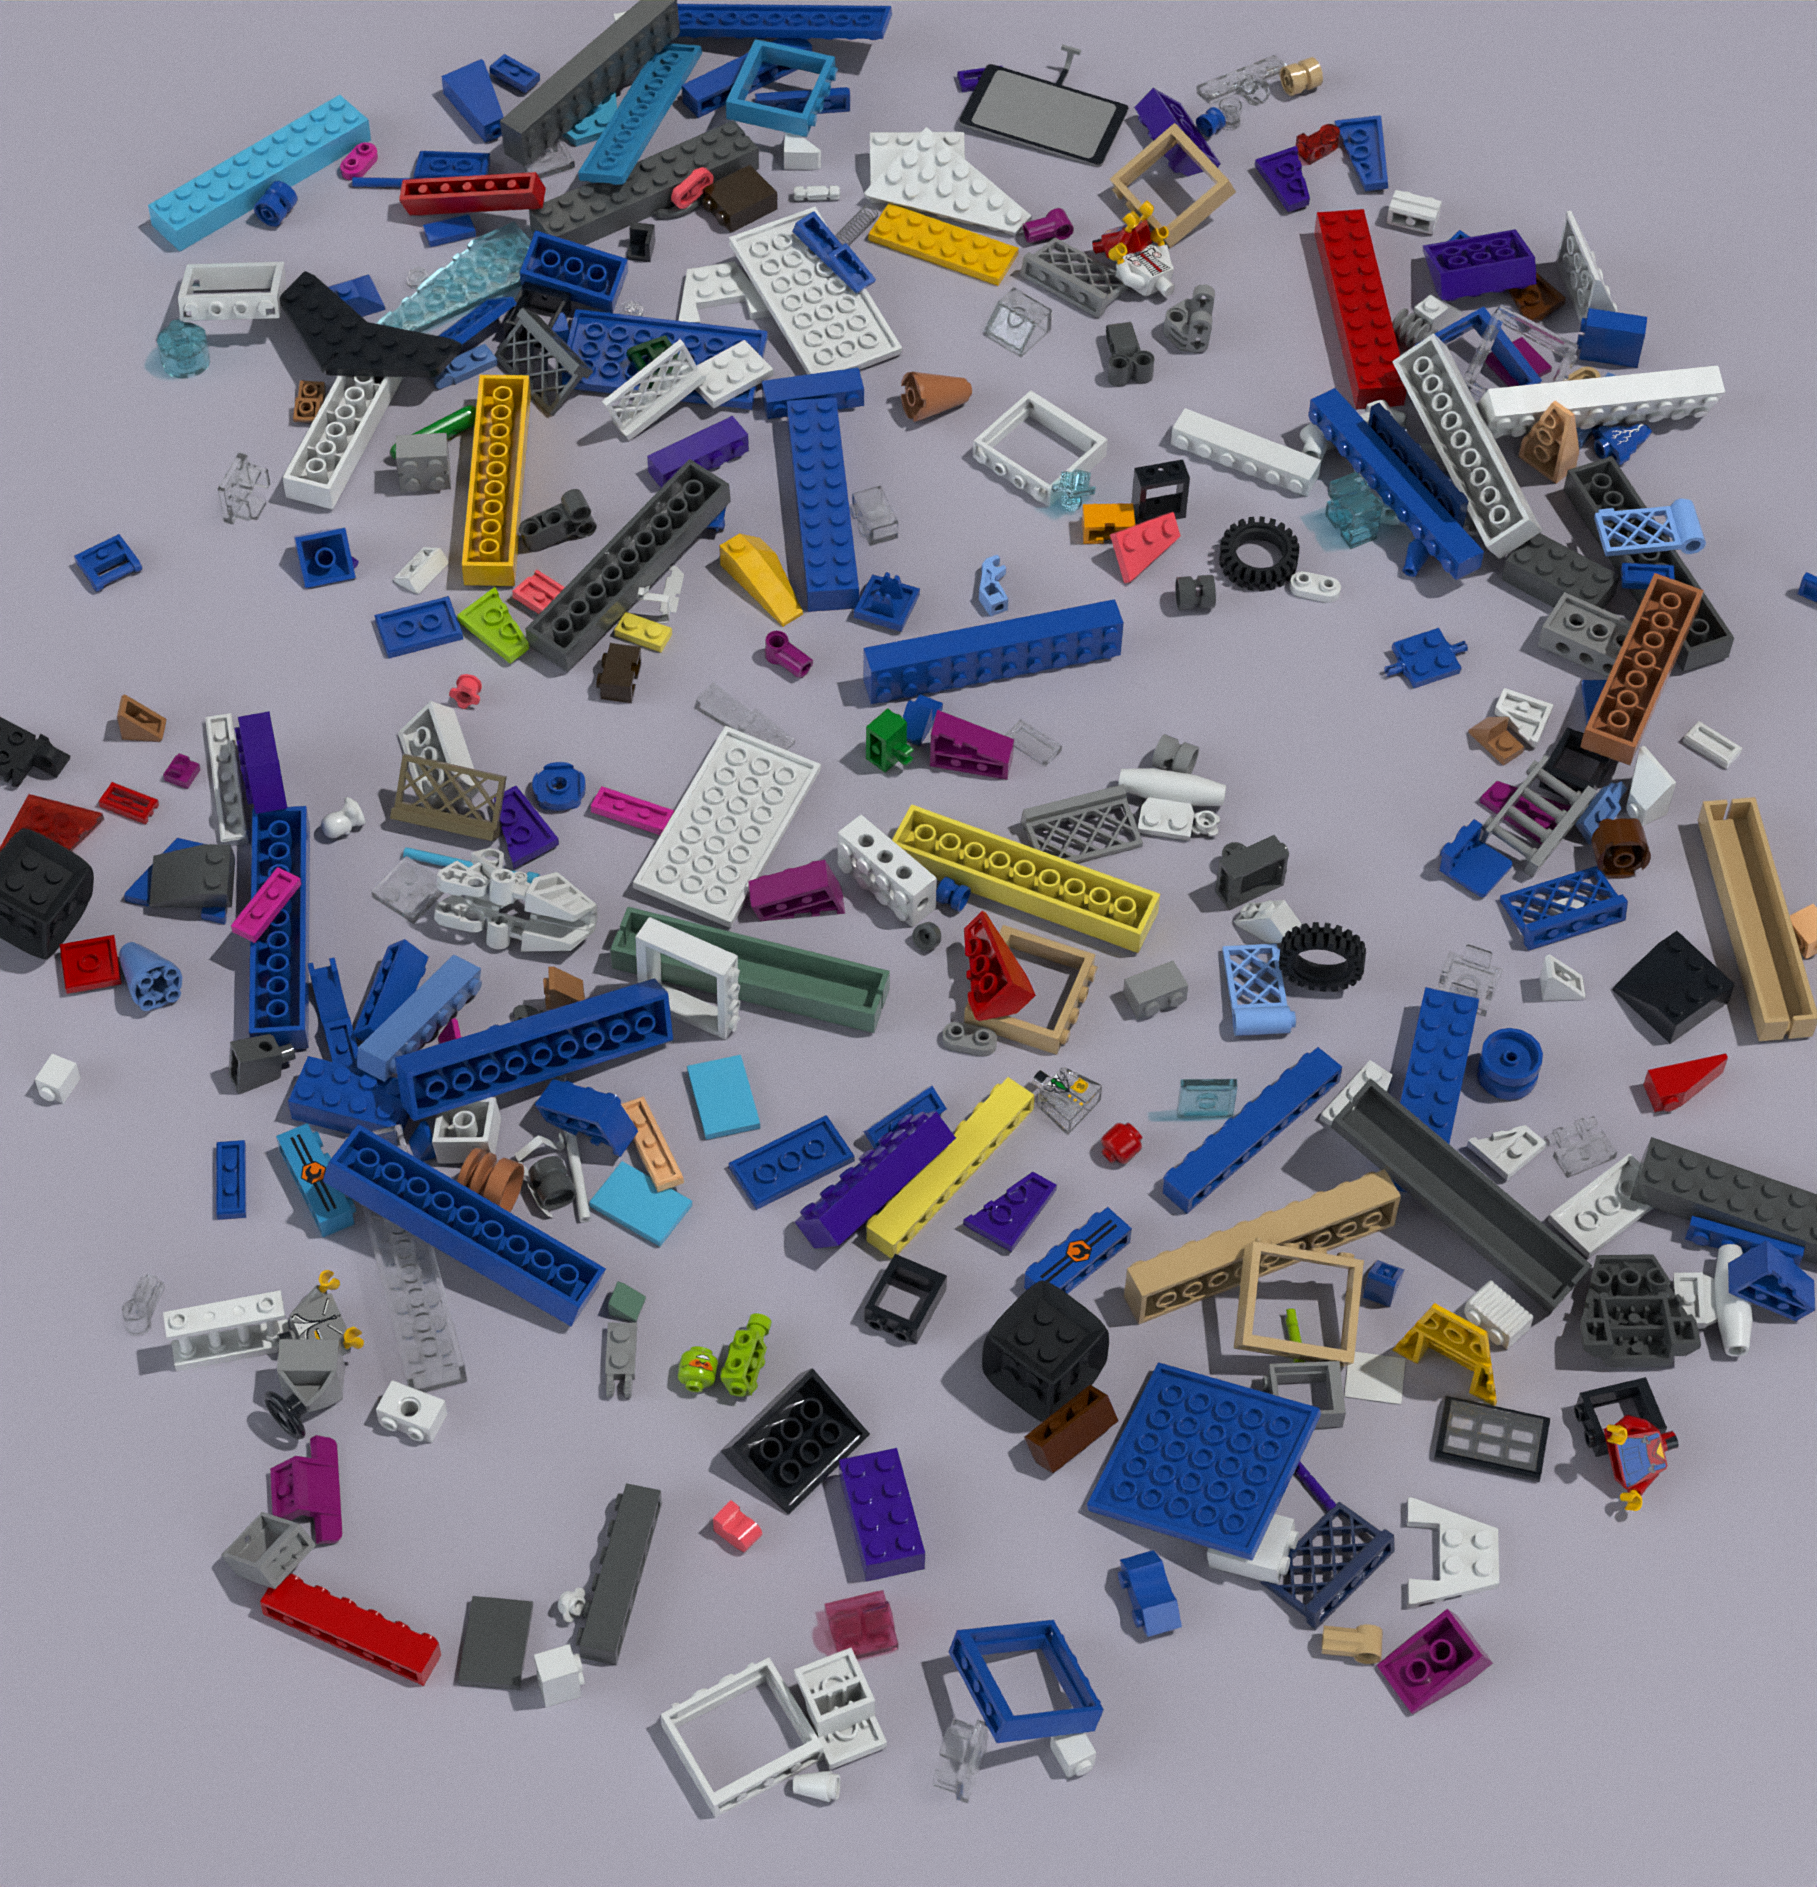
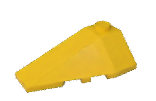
(761, 575)

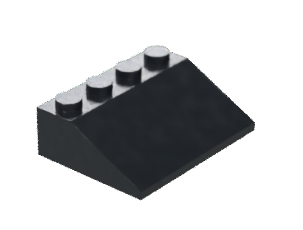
(795, 1441)

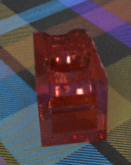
(1318, 144)

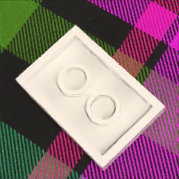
(732, 373)

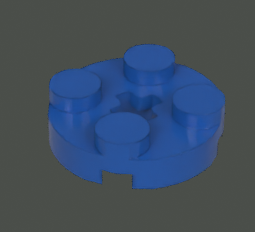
(559, 799)

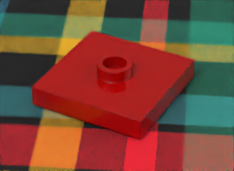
(90, 964)

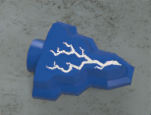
(1619, 441)

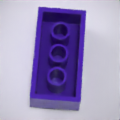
(260, 763)
(881, 1514)

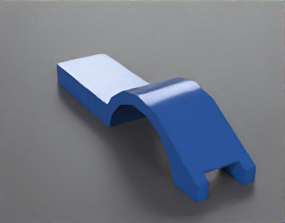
(334, 1014)

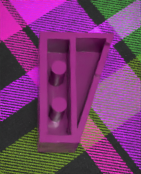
(969, 747)
(796, 891)

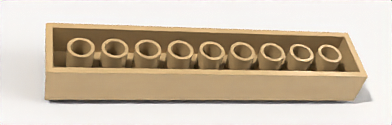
(1216, 1262)

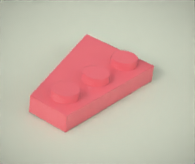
(1143, 543)

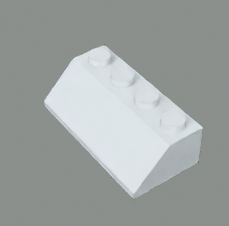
(437, 736)

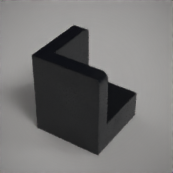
(641, 241)

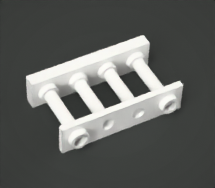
(230, 1344)

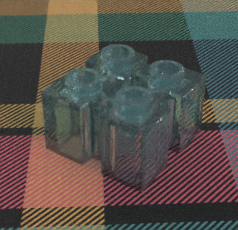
(1354, 510)

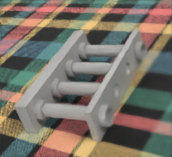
(1549, 837)

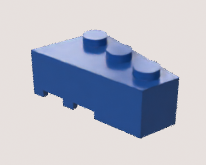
(587, 1112)
(1772, 1282)

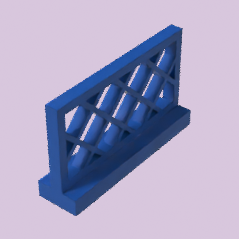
(1572, 920)

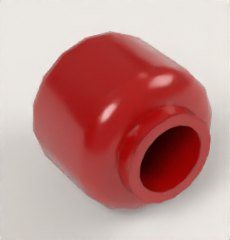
(1121, 1143)

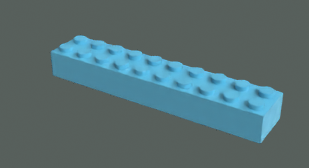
(241, 180)

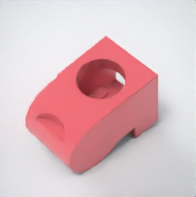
(736, 1527)

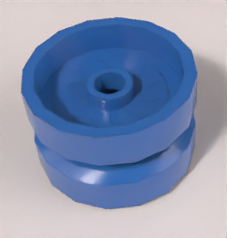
(1509, 1063)

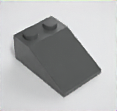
(193, 877)

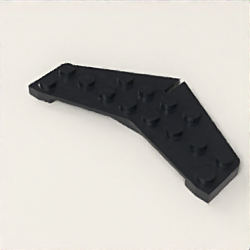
(351, 346)

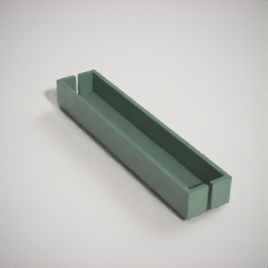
(770, 973)

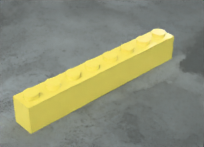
(949, 1170)

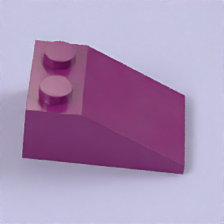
(1434, 1662)

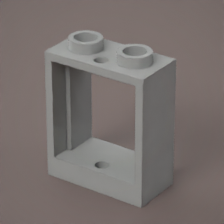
(1307, 1373)
(287, 1548)

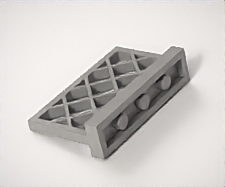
(1072, 286)
(1082, 806)

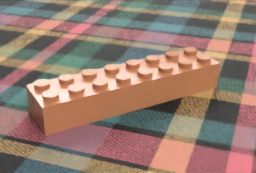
(1642, 669)

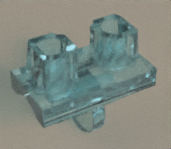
(1074, 486)

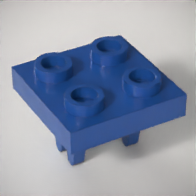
(887, 602)

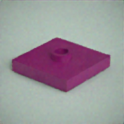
(1535, 360)

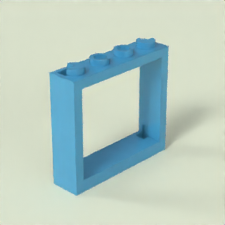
(777, 118)

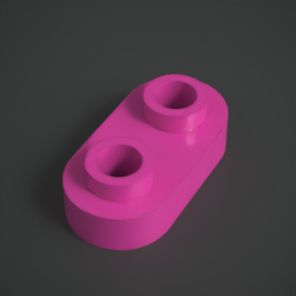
(359, 161)

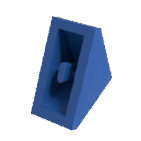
(1383, 1283)

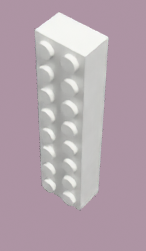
(338, 438)

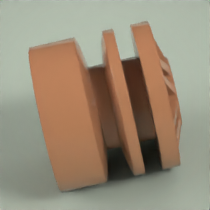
(492, 1180)

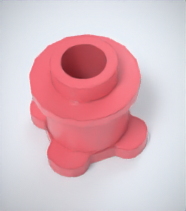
(466, 692)

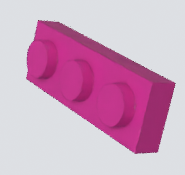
(631, 810)
(266, 905)

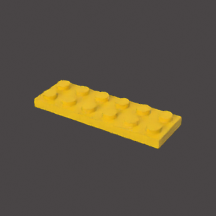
(943, 244)

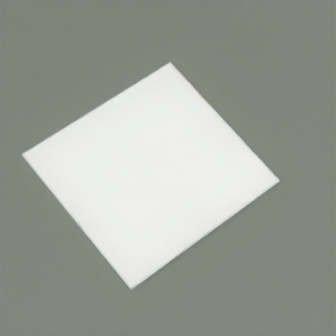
(1375, 1378)

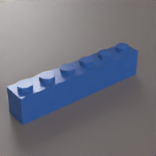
(713, 88)

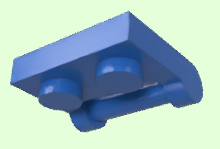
(105, 556)

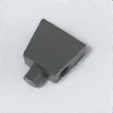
(257, 1061)

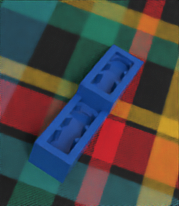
(837, 257)

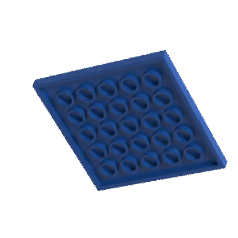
(1204, 1460)

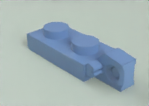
(1602, 807)

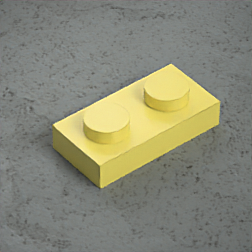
(643, 632)

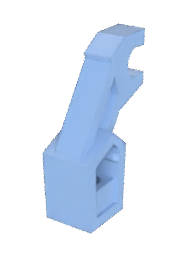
(989, 584)

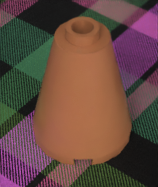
(932, 394)

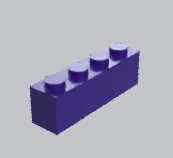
(707, 448)

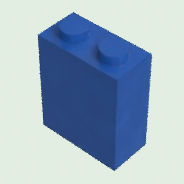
(1612, 337)

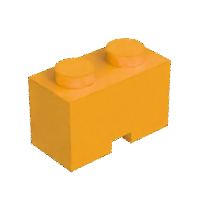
(1105, 519)

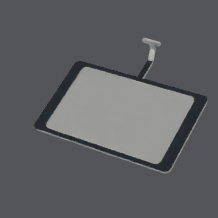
(1044, 113)

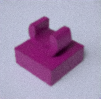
(182, 771)

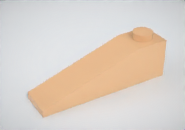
(1552, 443)

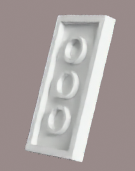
(1601, 1209)

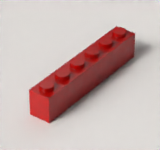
(472, 194)
(352, 1628)

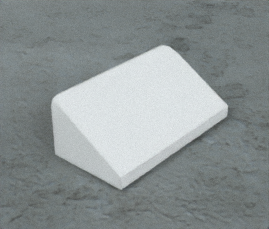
(421, 569)

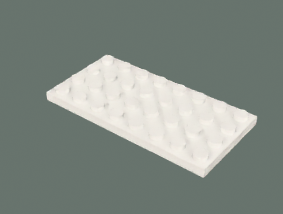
(811, 305)
(727, 826)

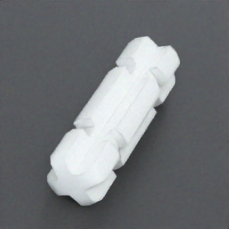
(816, 193)

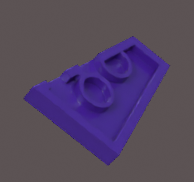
(1285, 177)
(524, 828)
(1014, 1212)

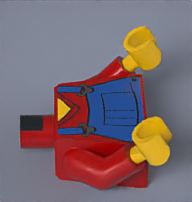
(1133, 235)
(1637, 1455)

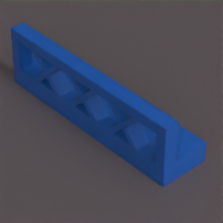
(796, 101)

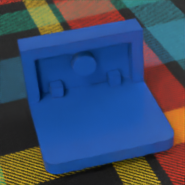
(1473, 862)

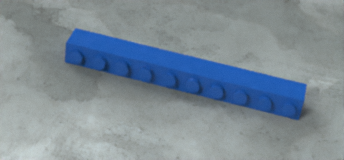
(1395, 484)

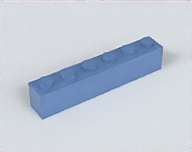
(419, 1017)

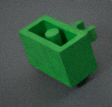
(887, 741)

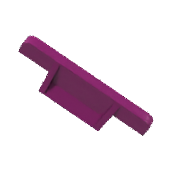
(310, 1489)

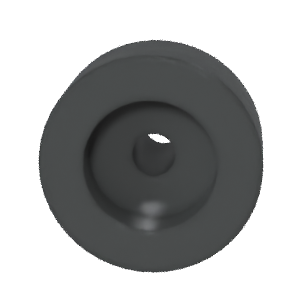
(927, 936)

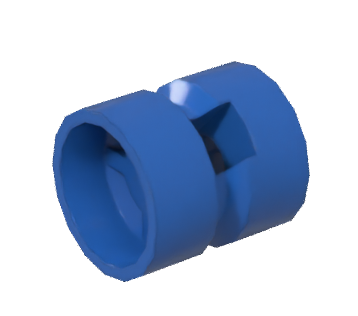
(275, 203)

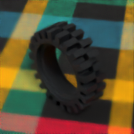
(1259, 531)
(1326, 939)

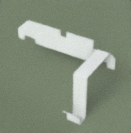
(668, 600)
(537, 1141)

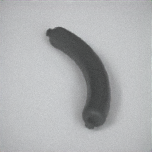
(676, 212)

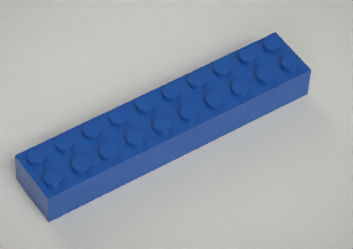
(822, 505)
(992, 651)
(282, 952)
(533, 1049)
(464, 1225)

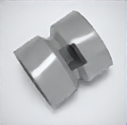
(1175, 756)

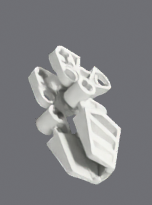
(558, 916)

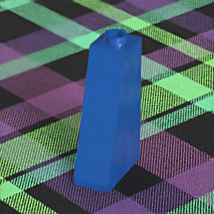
(475, 99)

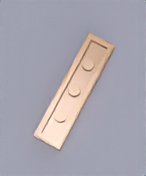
(652, 1146)

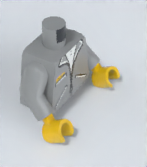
(320, 1318)

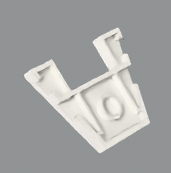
(717, 287)
(1466, 1555)

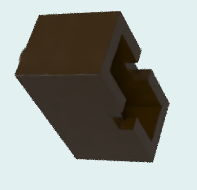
(620, 668)

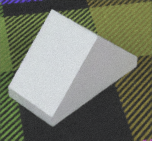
(800, 153)
(1560, 981)

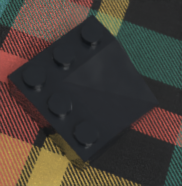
(1674, 987)

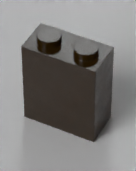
(740, 198)

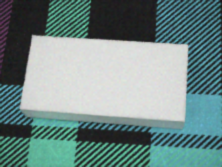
(1712, 744)

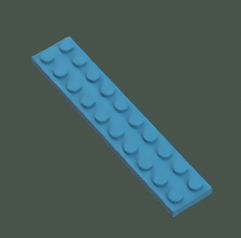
(639, 115)

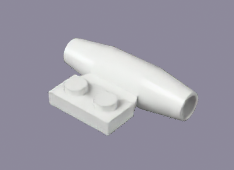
(1170, 799)
(1711, 1302)

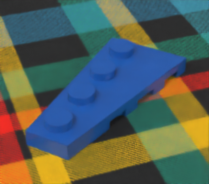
(1366, 150)

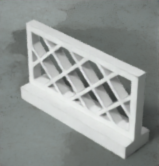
(665, 393)

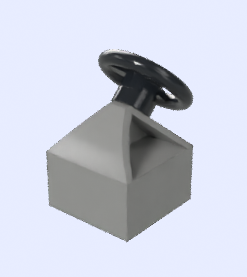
(310, 1379)

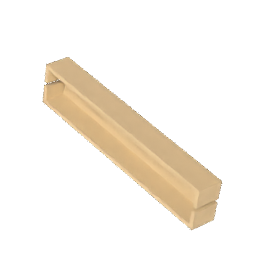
(1757, 920)

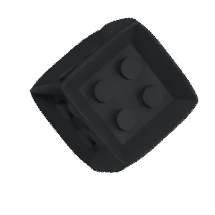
(41, 892)
(1044, 1350)

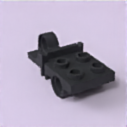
(21, 752)

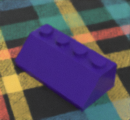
(1159, 113)

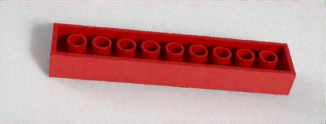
(1359, 307)

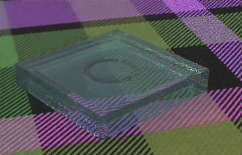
(1206, 1098)

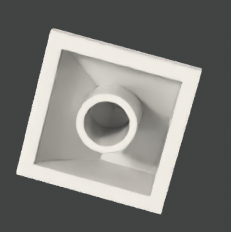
(1649, 789)

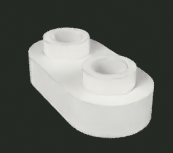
(1315, 587)

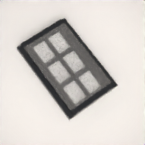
(1492, 1438)

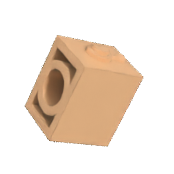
(1805, 930)

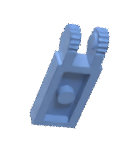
(466, 366)

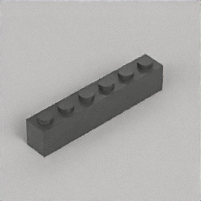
(620, 1574)

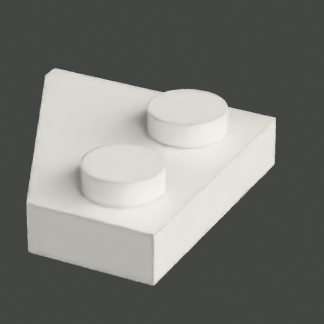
(1525, 714)
(1508, 1150)

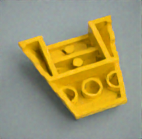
(1455, 1340)

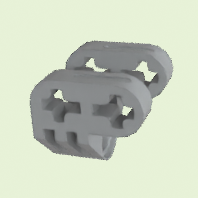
(1196, 314)

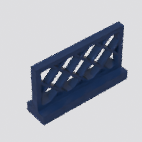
(1350, 1574)

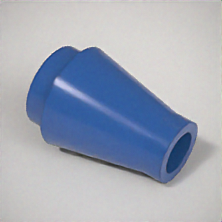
(1415, 558)

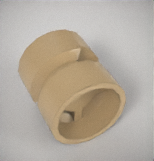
(1301, 76)

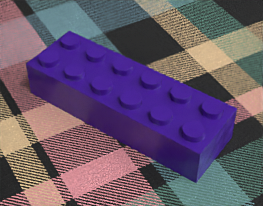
(874, 1179)

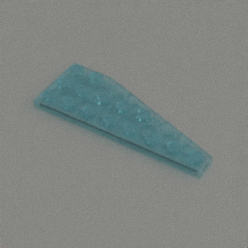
(479, 273)

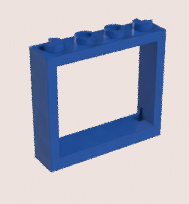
(1502, 347)
(967, 1654)

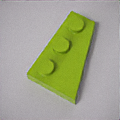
(491, 623)

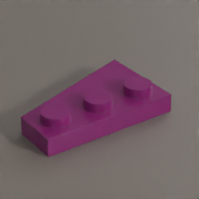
(1500, 793)

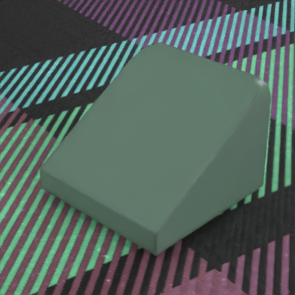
(626, 1302)

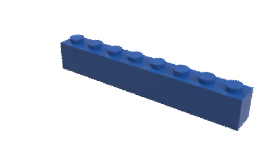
(1251, 1130)

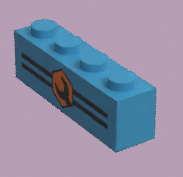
(308, 1166)

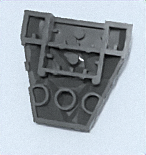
(1634, 1314)

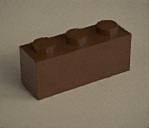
(1071, 1429)

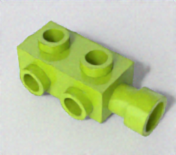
(741, 1366)

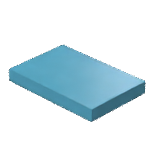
(723, 1097)
(635, 1204)

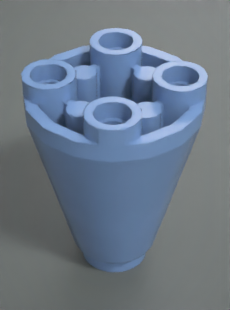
(149, 977)

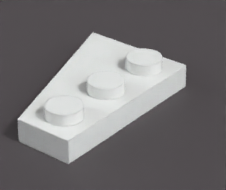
(1370, 1070)

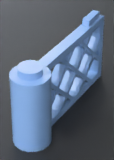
(1681, 523)
(1258, 1016)

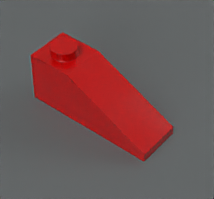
(1677, 1083)

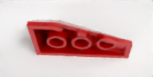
(995, 975)

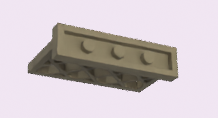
(442, 819)

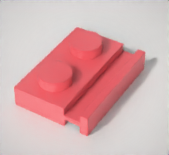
(537, 591)

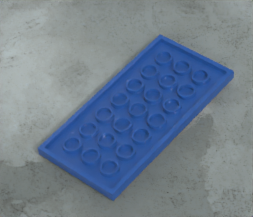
(605, 337)

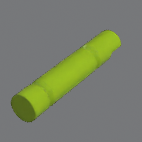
(1293, 1329)

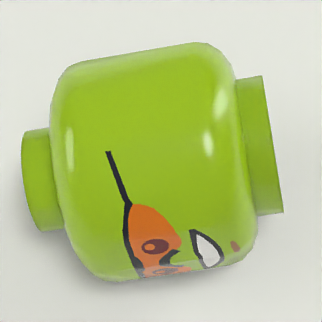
(697, 1369)

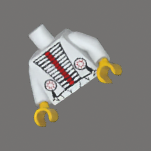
(1148, 269)

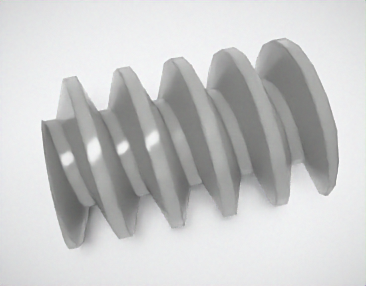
(1409, 330)

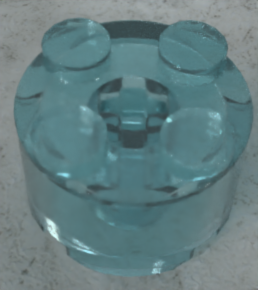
(183, 349)

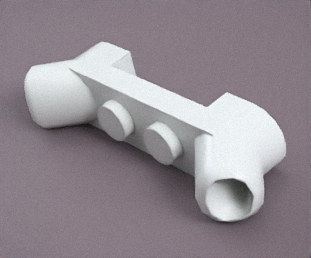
(1317, 444)

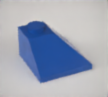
(360, 295)
(324, 557)

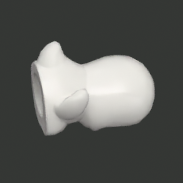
(342, 821)

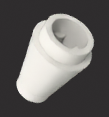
(818, 1785)

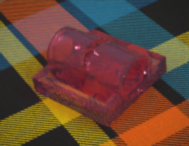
(862, 1624)

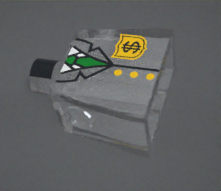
(1066, 1097)

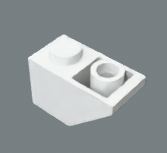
(1267, 920)

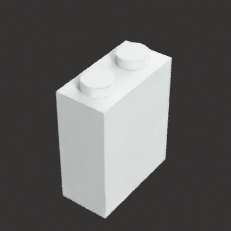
(1271, 1557)

